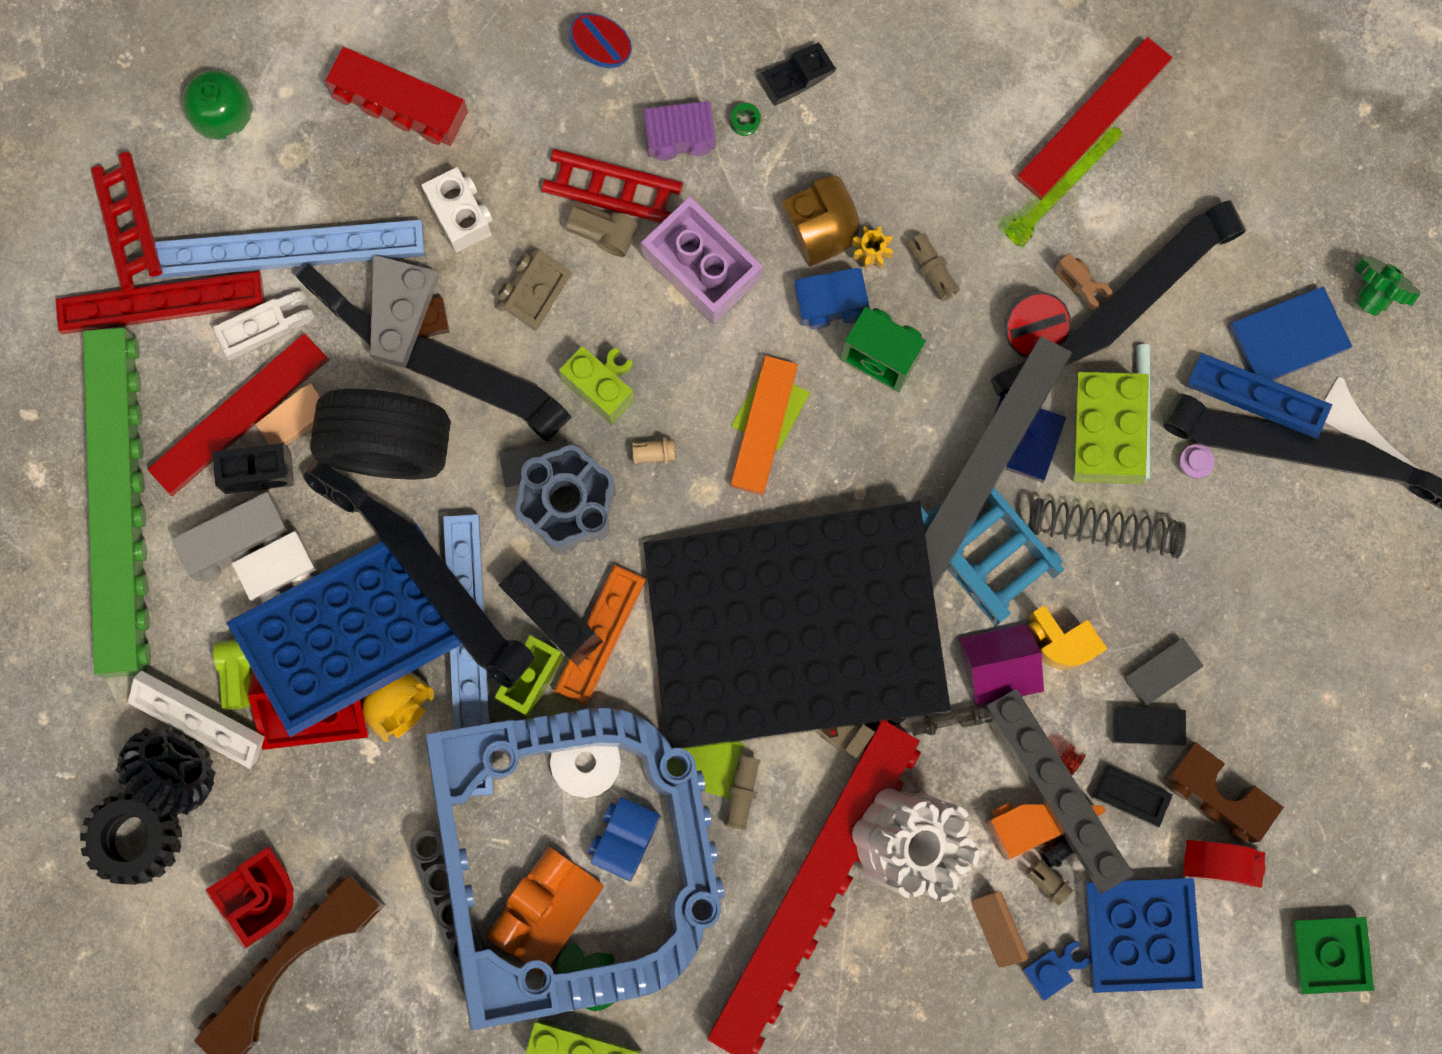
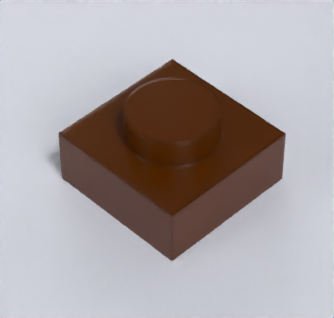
(435, 320)

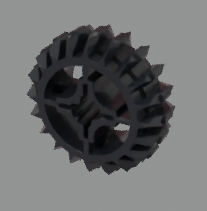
(157, 767)

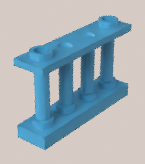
(973, 576)

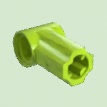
(233, 673)

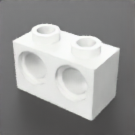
(453, 211)

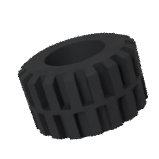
(102, 847)

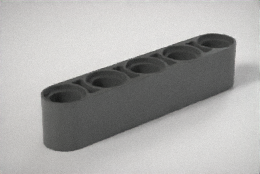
(440, 900)

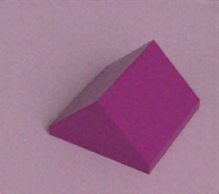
(1002, 662)

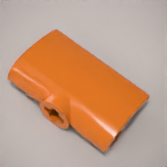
(545, 909)

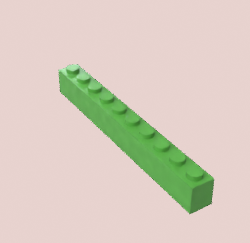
(115, 503)

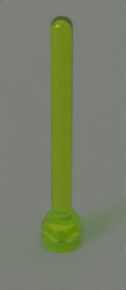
(1021, 229)

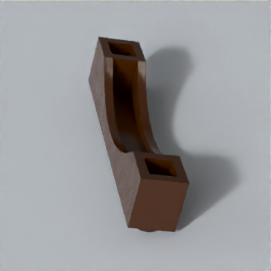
(238, 1024)

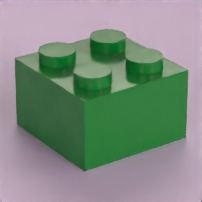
(882, 348)

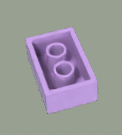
(701, 260)

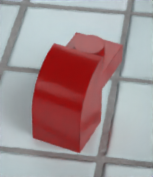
(1224, 863)

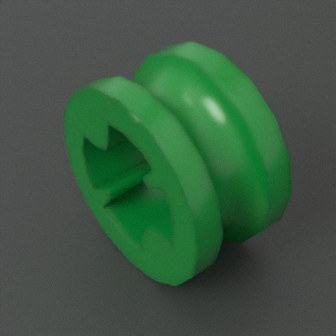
(742, 109)

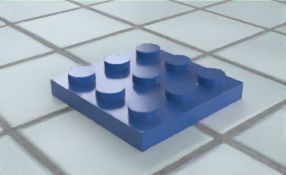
(1143, 936)

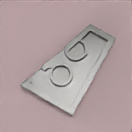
(398, 308)

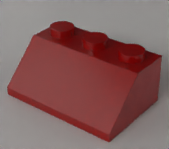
(340, 726)

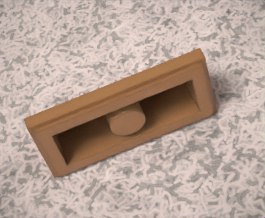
(999, 929)

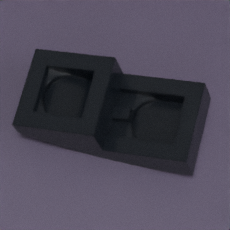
(798, 74)

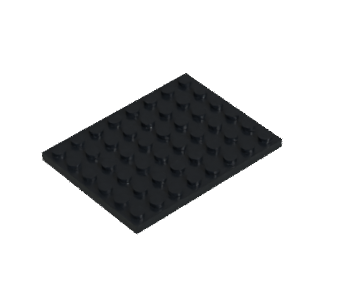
(796, 627)

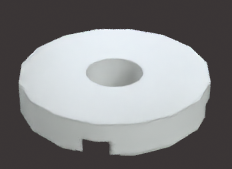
(590, 783)

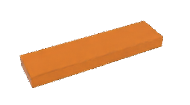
(764, 425)
(607, 622)

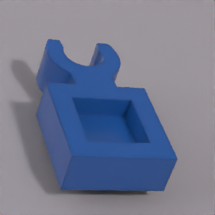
(1050, 972)

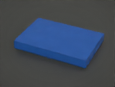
(1290, 335)

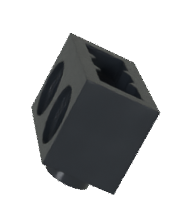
(253, 468)

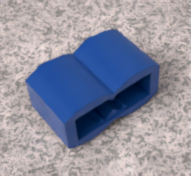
(831, 297)
(624, 839)

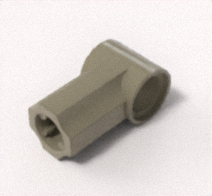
(611, 232)

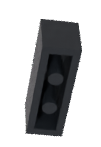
(550, 613)

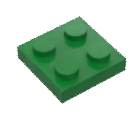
(1332, 955)

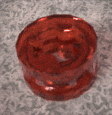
(1072, 759)

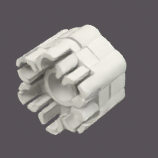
(936, 846)

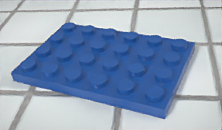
(340, 637)

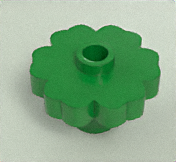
(1382, 286)

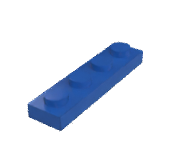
(1259, 395)

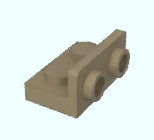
(532, 288)

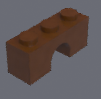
(1195, 778)

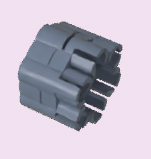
(558, 469)

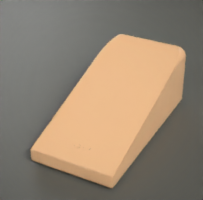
(291, 417)

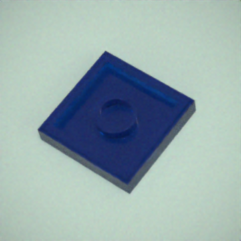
(1038, 445)

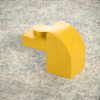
(1061, 649)

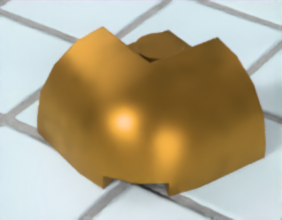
(823, 219)

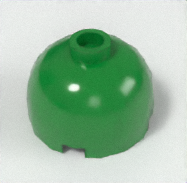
(216, 104)

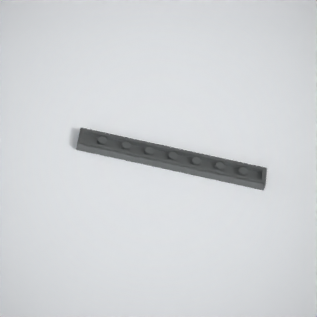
(993, 454)

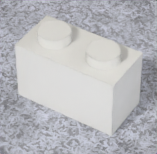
(275, 568)

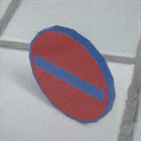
(600, 40)

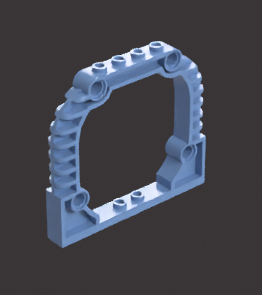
(497, 989)

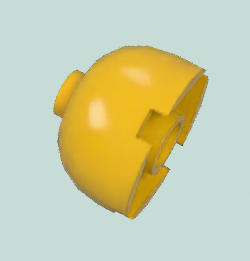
(397, 706)

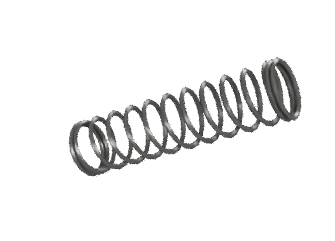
(1177, 540)

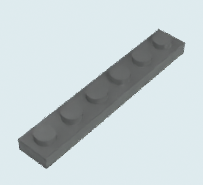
(1059, 791)

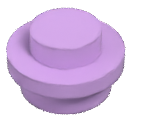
(1196, 461)

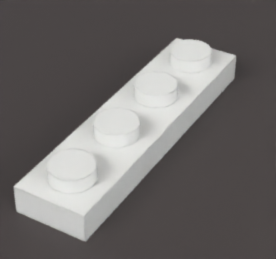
(195, 719)

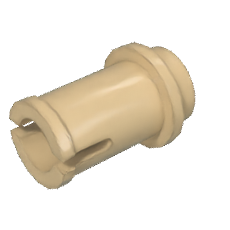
(654, 451)

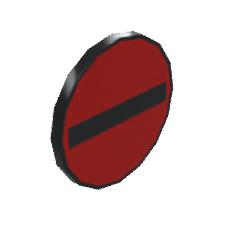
(1033, 317)

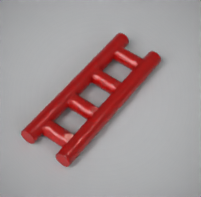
(600, 170)
(141, 230)

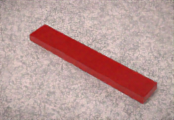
(1094, 118)
(160, 302)
(238, 414)

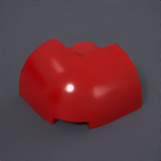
(253, 898)

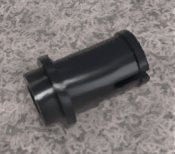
(1055, 852)

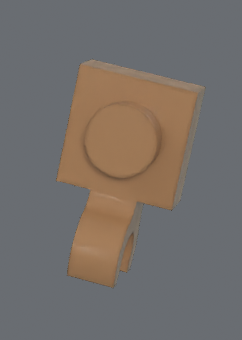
(1077, 278)

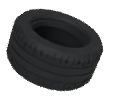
(380, 434)

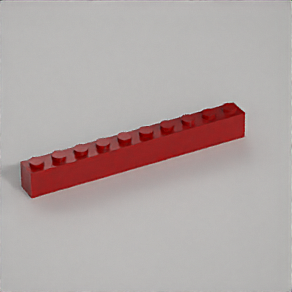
(810, 896)

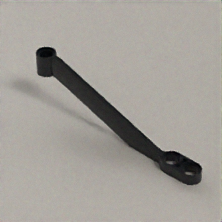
(1143, 289)
(451, 368)
(1192, 421)
(502, 658)

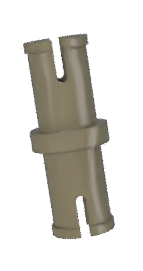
(933, 267)
(742, 792)

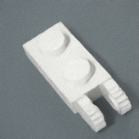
(261, 325)

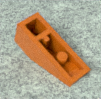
(1024, 827)

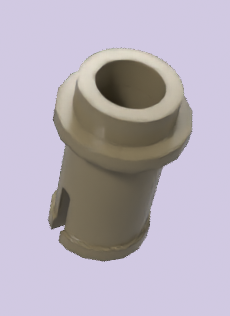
(1050, 883)

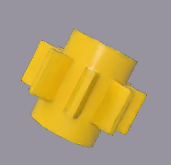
(876, 239)

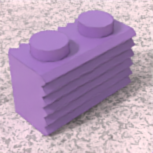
(680, 130)

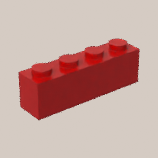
(396, 96)

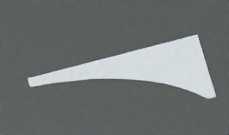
(1349, 419)

